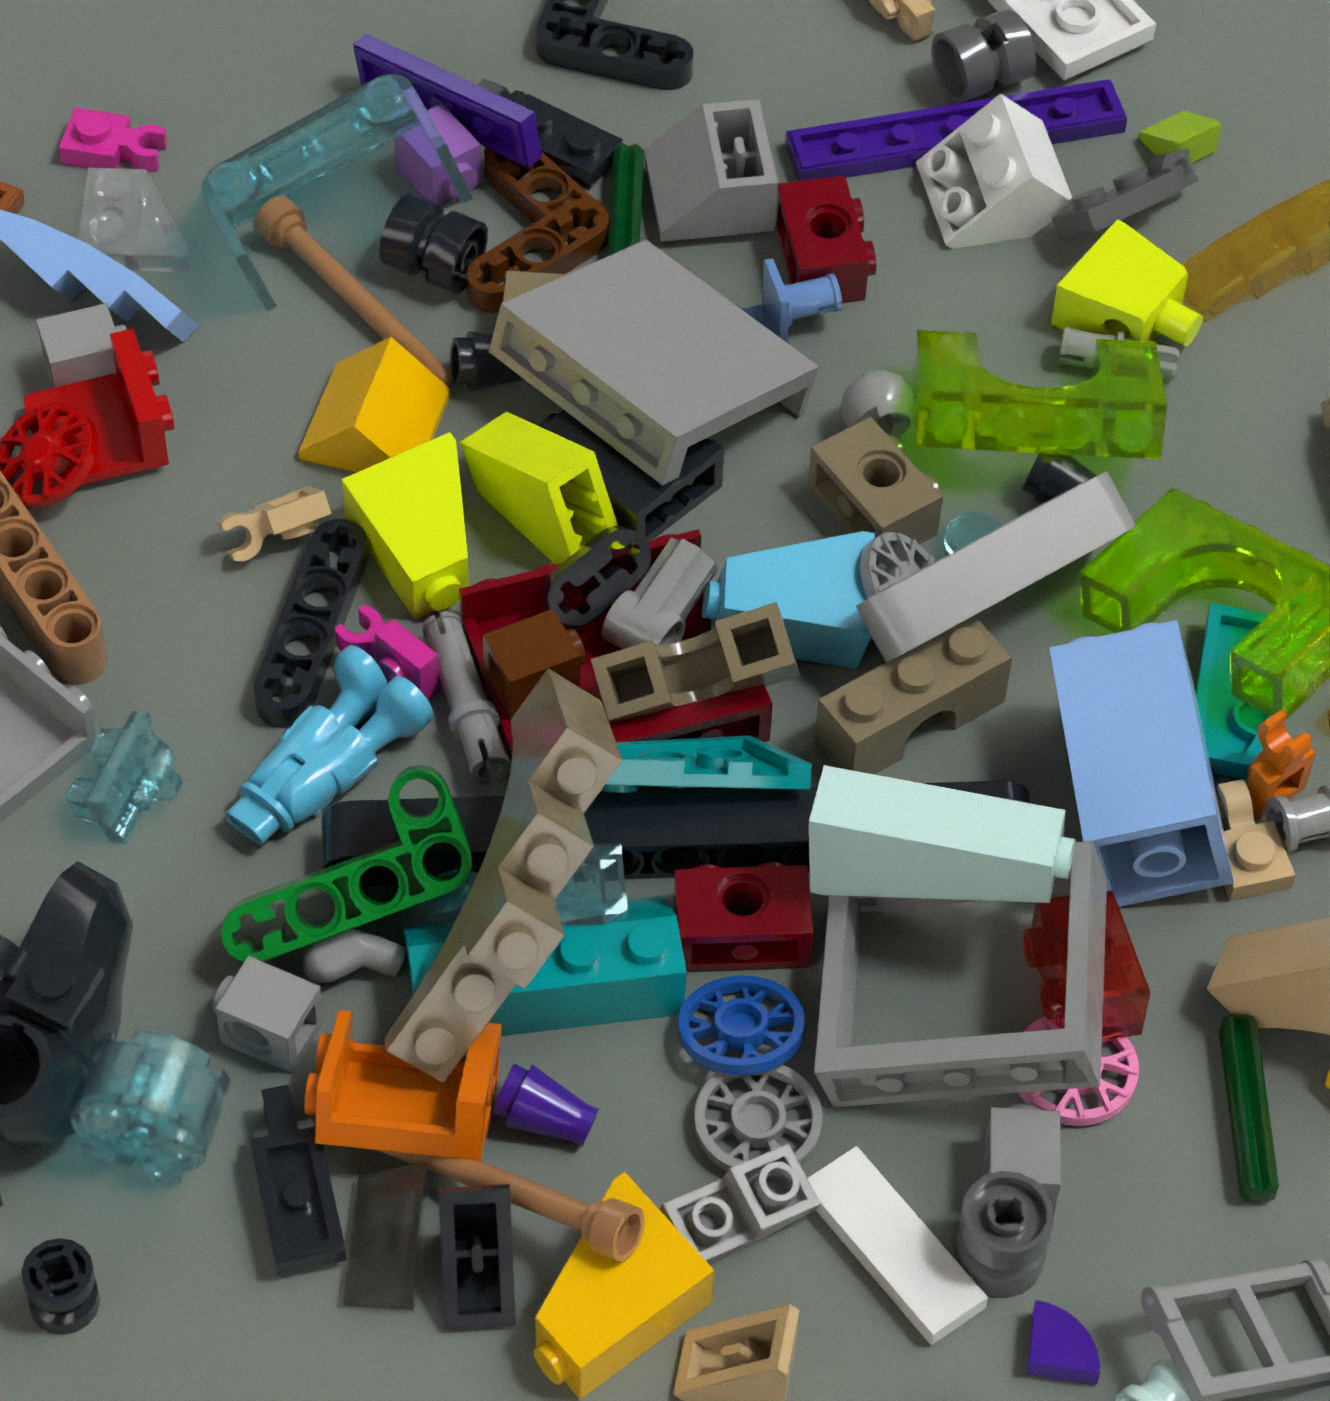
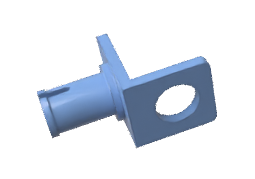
(793, 301)

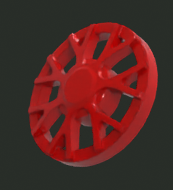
(47, 453)

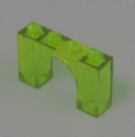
(971, 409)
(1193, 547)

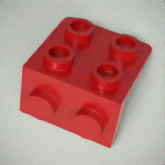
(123, 410)

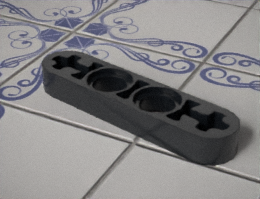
(306, 620)

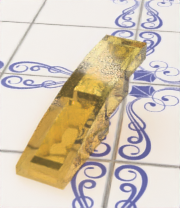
(1261, 252)

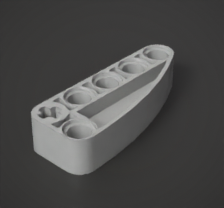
(995, 566)

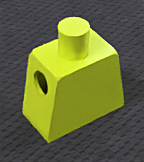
(1128, 289)

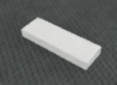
(896, 1246)

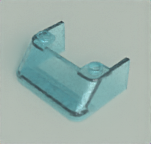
(314, 150)

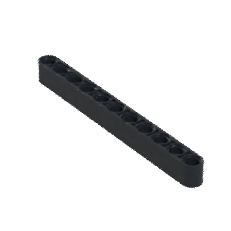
(654, 828)

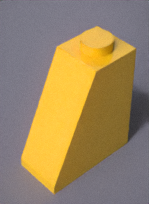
(613, 1310)

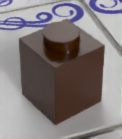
(524, 651)

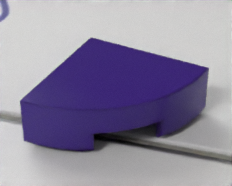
(1061, 1346)

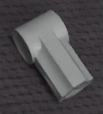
(661, 599)

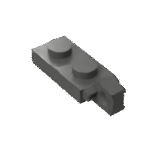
(1132, 194)

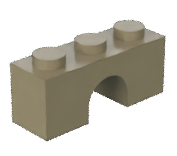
(731, 657)
(873, 716)

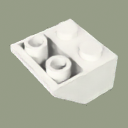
(994, 177)

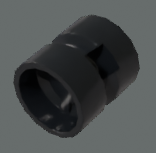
(426, 239)

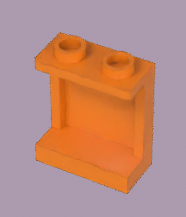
(388, 1105)

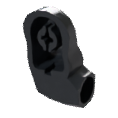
(38, 1062)

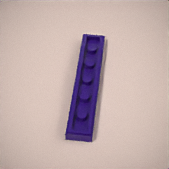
(905, 137)

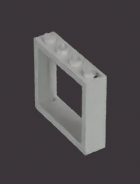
(973, 1063)

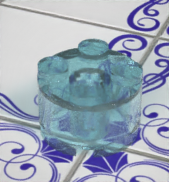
(149, 1105)

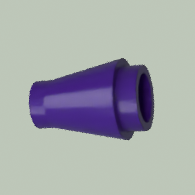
(543, 1106)

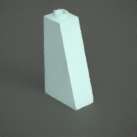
(931, 842)

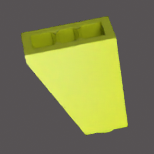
(540, 484)
(414, 523)

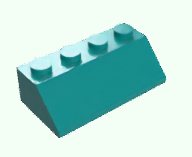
(593, 975)

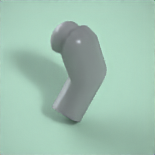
(348, 951)

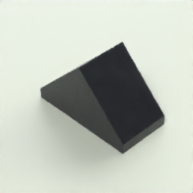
(477, 1256)

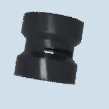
(67, 1301)

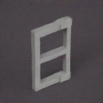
(1277, 1373)

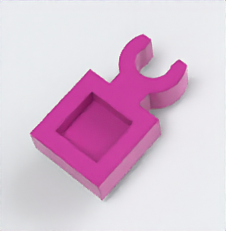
(106, 139)

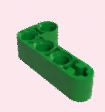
(344, 883)

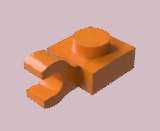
(1281, 766)

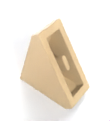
(739, 1358)

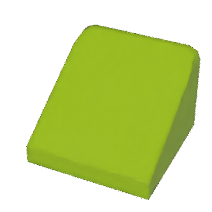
(1182, 132)

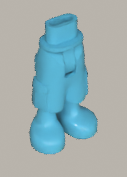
(324, 749)

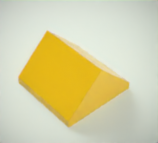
(374, 409)

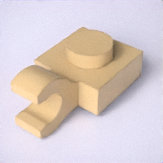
(288, 514)
(1254, 850)

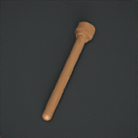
(284, 226)
(608, 1226)

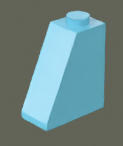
(815, 591)

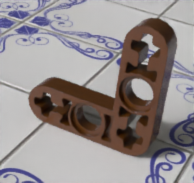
(550, 228)

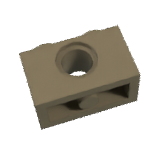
(874, 484)

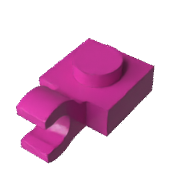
(394, 649)

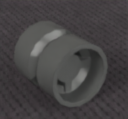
(983, 55)
(1004, 1233)

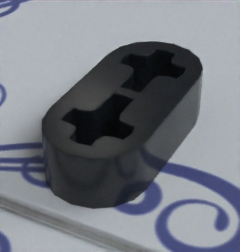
(606, 586)

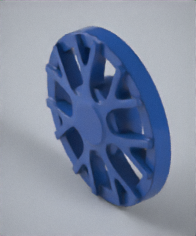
(741, 1025)

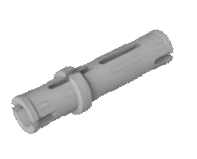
(472, 716)

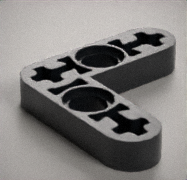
(584, 25)

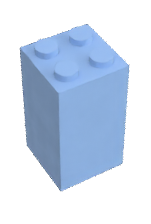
(1141, 762)

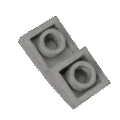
(743, 1205)

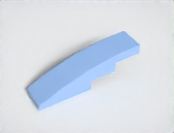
(73, 265)

